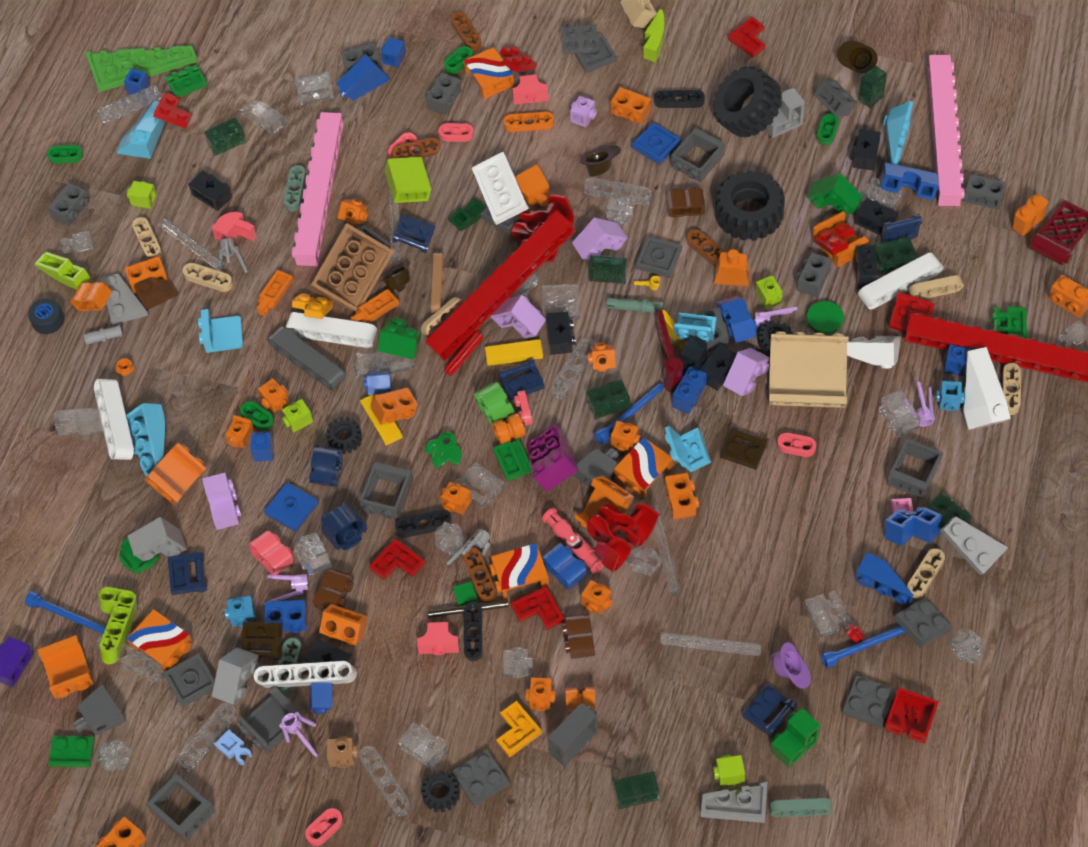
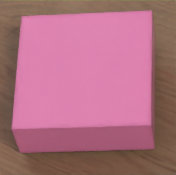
(902, 503)

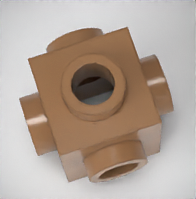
(341, 752)

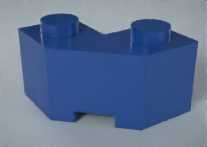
(737, 318)
(921, 524)

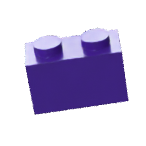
(13, 660)

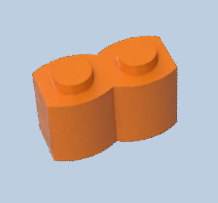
(1030, 214)
(91, 296)

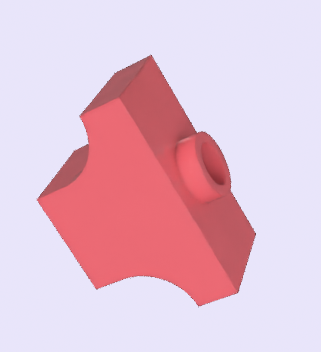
(530, 90)
(438, 640)

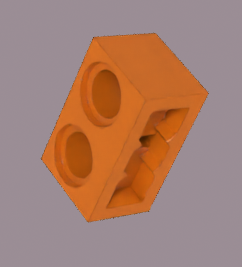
(631, 105)
(144, 270)
(394, 406)
(677, 496)
(344, 620)
(115, 839)

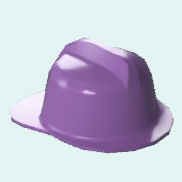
(790, 665)

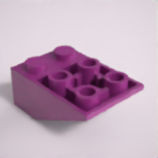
(551, 458)

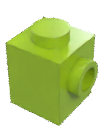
(142, 194)
(768, 292)
(296, 416)
(729, 770)

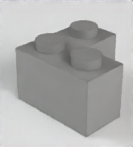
(789, 115)
(156, 538)
(232, 675)

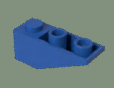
(880, 576)

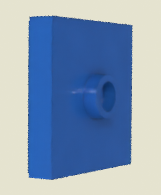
(656, 143)
(291, 507)

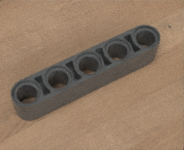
(306, 358)

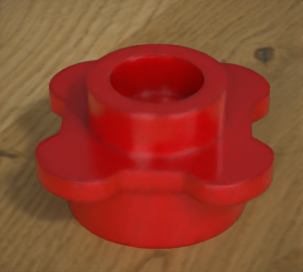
(854, 633)

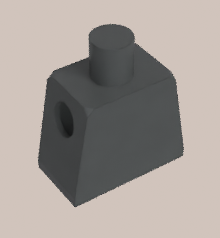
(596, 465)
(98, 712)

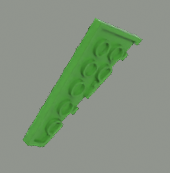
(112, 68)

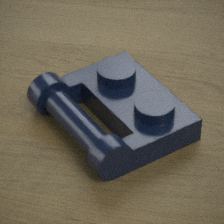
(416, 229)
(901, 229)
(529, 382)
(180, 573)
(764, 706)

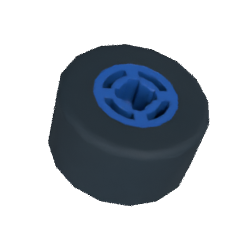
(46, 316)

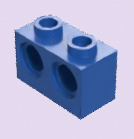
(957, 360)
(689, 390)
(286, 611)

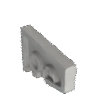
(740, 804)

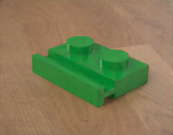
(512, 460)
(71, 751)

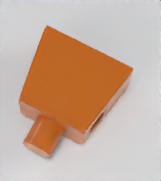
(534, 186)
(732, 269)

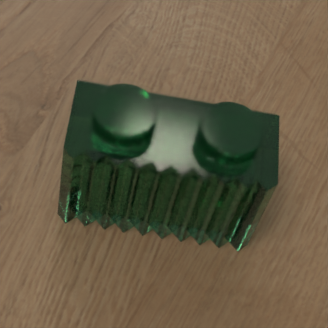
(872, 86)
(607, 269)

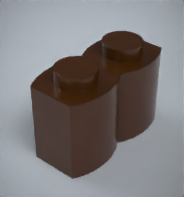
(685, 202)
(333, 589)
(580, 636)

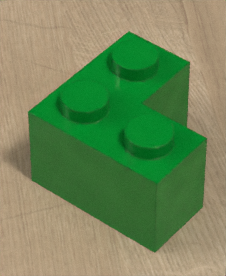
(836, 192)
(399, 339)
(799, 737)

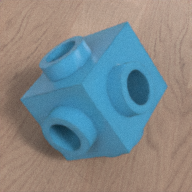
(950, 395)
(240, 610)

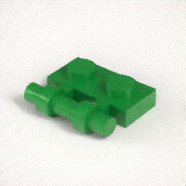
(186, 81)
(1015, 321)

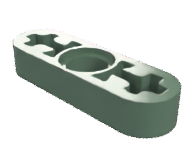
(292, 181)
(296, 654)
(801, 807)

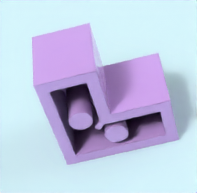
(598, 236)
(521, 315)
(744, 370)
(221, 500)

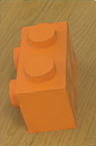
(1069, 296)

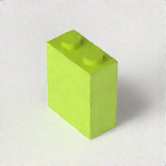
(407, 179)

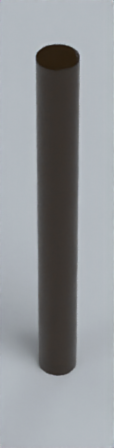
(460, 609)

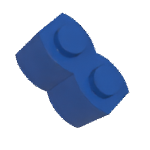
(564, 566)

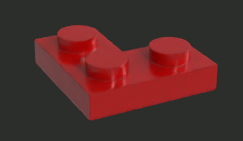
(745, 37)
(516, 60)
(168, 111)
(833, 239)
(904, 307)
(396, 556)
(538, 603)

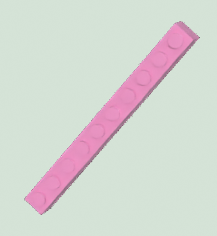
(944, 130)
(318, 189)

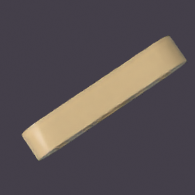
(147, 233)
(213, 282)
(936, 287)
(436, 317)
(1016, 382)
(925, 565)

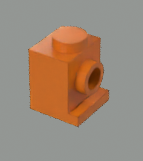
(239, 432)

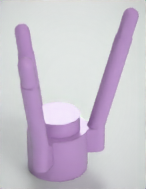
(763, 317)
(926, 415)
(298, 582)
(292, 724)

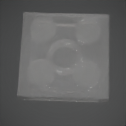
(561, 299)

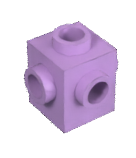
(582, 111)

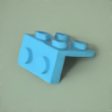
(695, 326)
(220, 333)
(688, 448)

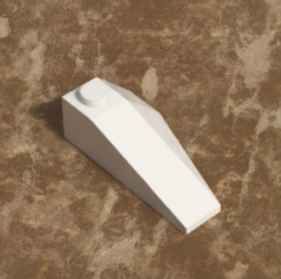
(877, 351)
(983, 393)

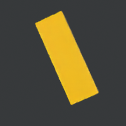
(513, 352)
(388, 432)

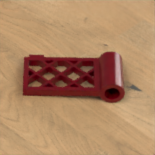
(1053, 246)
(672, 365)

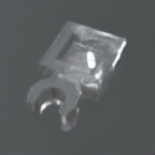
(80, 242)
(1074, 334)

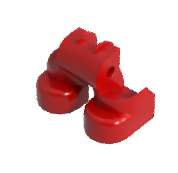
(531, 220)
(610, 520)

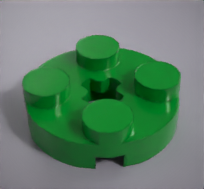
(133, 563)

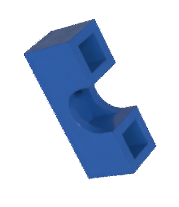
(922, 182)

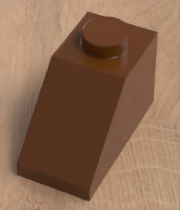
(154, 292)

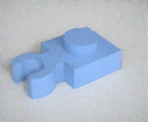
(232, 746)

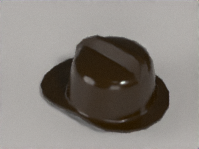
(857, 56)
(600, 161)
(397, 277)

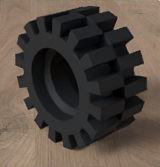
(766, 330)
(342, 426)
(440, 803)

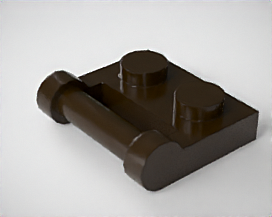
(742, 453)
(263, 633)

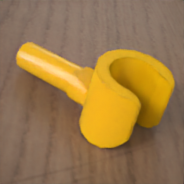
(653, 283)

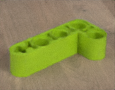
(123, 608)

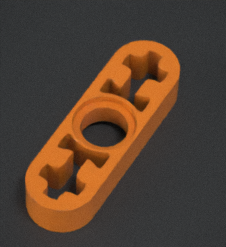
(516, 127)

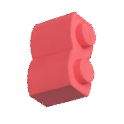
(271, 553)

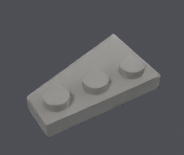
(122, 302)
(973, 544)

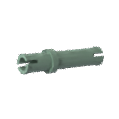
(634, 305)

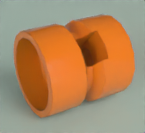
(508, 428)
(575, 697)

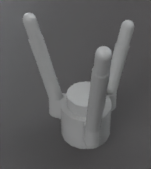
(228, 249)
(478, 541)

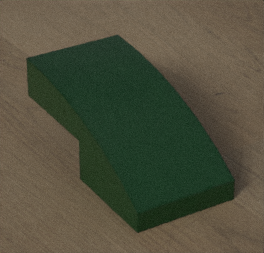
(468, 216)

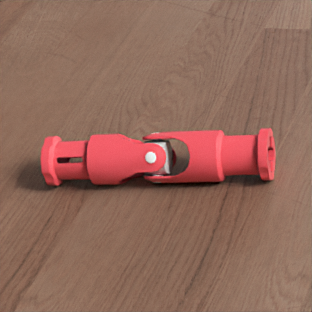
(565, 532)

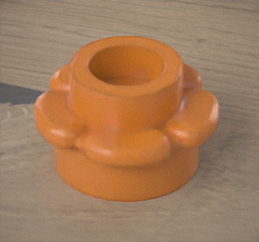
(123, 363)

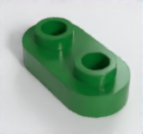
(455, 61)
(826, 132)
(65, 154)
(258, 417)

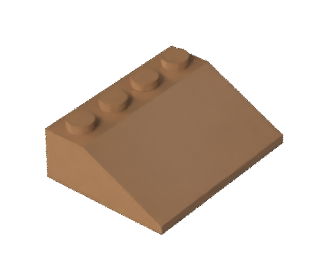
(351, 268)

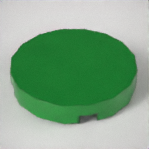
(825, 317)

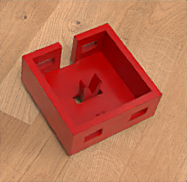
(915, 707)

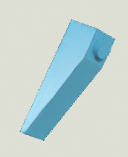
(897, 127)
(143, 135)
(147, 434)

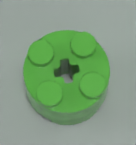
(493, 402)

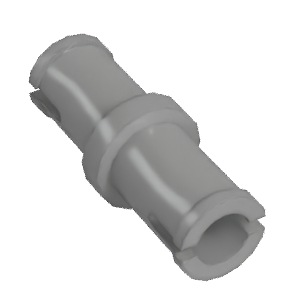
(102, 335)

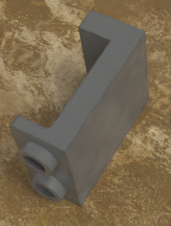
(264, 721)

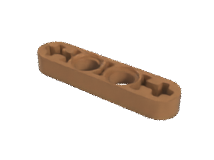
(437, 282)

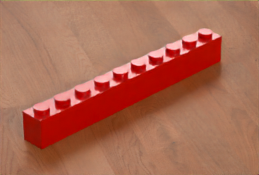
(500, 285)
(1001, 347)

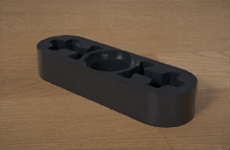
(691, 103)
(417, 518)
(478, 618)

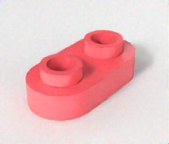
(456, 132)
(401, 140)
(521, 401)
(796, 443)
(323, 827)

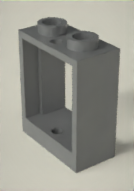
(703, 141)
(390, 474)
(910, 484)
(573, 734)
(193, 821)

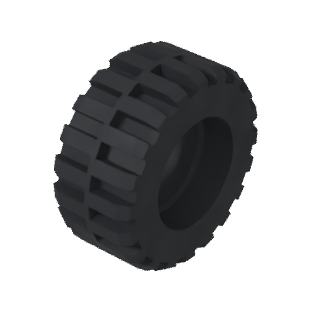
(760, 109)
(749, 187)

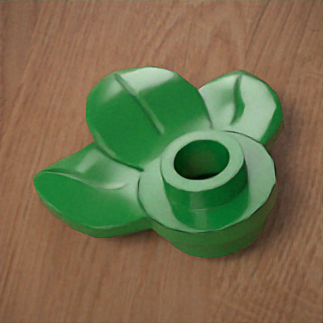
(443, 452)

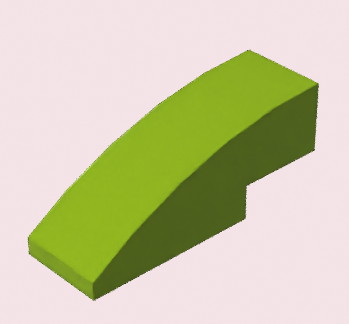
(654, 38)
(62, 270)

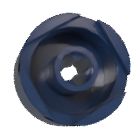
(325, 466)
(343, 527)

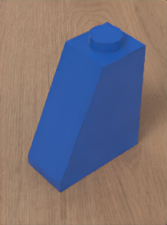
(362, 78)

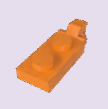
(274, 291)
(376, 307)

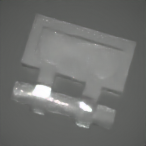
(883, 197)
(822, 615)

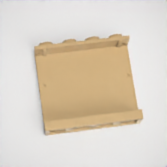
(808, 370)

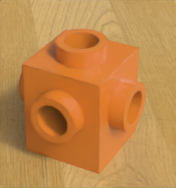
(353, 212)
(602, 357)
(273, 395)
(625, 436)
(455, 498)
(596, 597)
(540, 694)

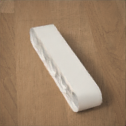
(900, 280)
(332, 330)
(113, 419)
(296, 670)

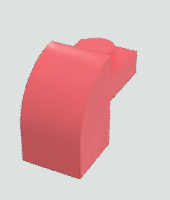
(232, 225)

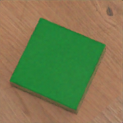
(465, 594)

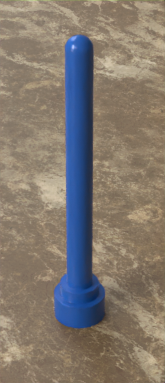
(603, 435)
(35, 600)
(830, 659)

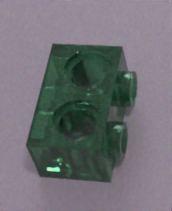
(225, 136)
(894, 252)
(609, 403)
(950, 508)
(636, 790)

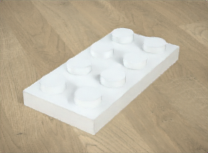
(500, 188)

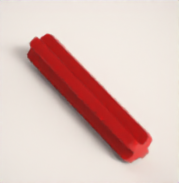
(463, 353)

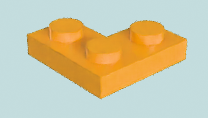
(312, 306)
(522, 729)

